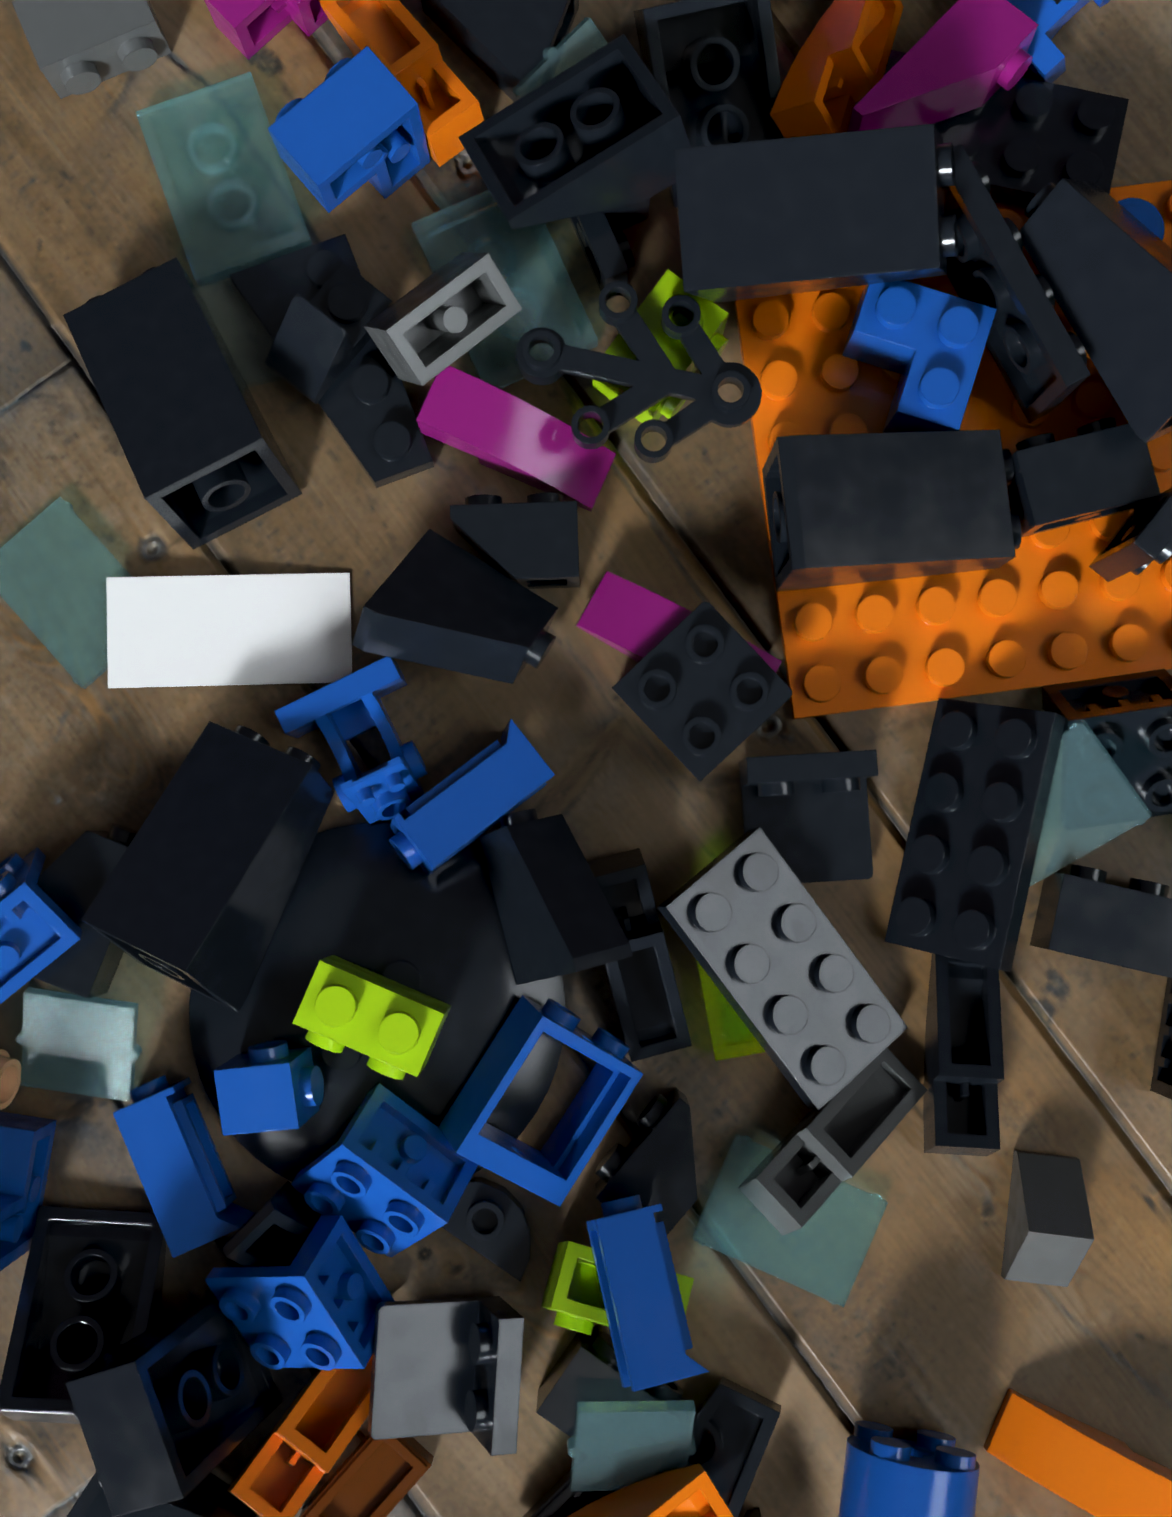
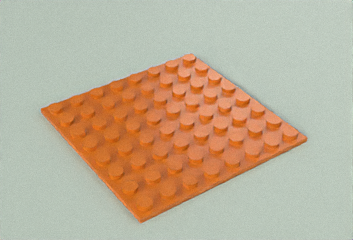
(962, 632)

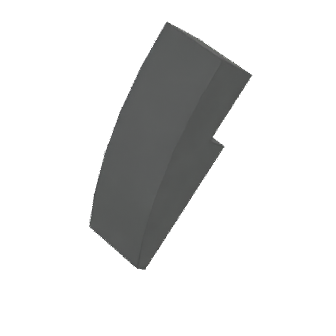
(832, 1144)

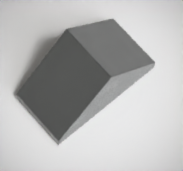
(1046, 1219)

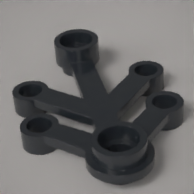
(649, 376)

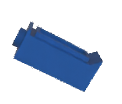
(469, 801)
(179, 1165)
(641, 1295)

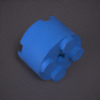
(907, 1476)

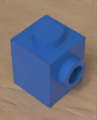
(268, 1089)

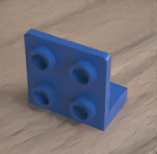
(31, 923)
(387, 1175)
(310, 1311)

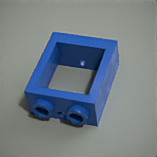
(583, 1125)

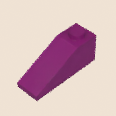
(951, 67)

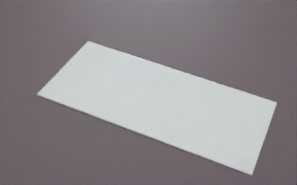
(228, 630)

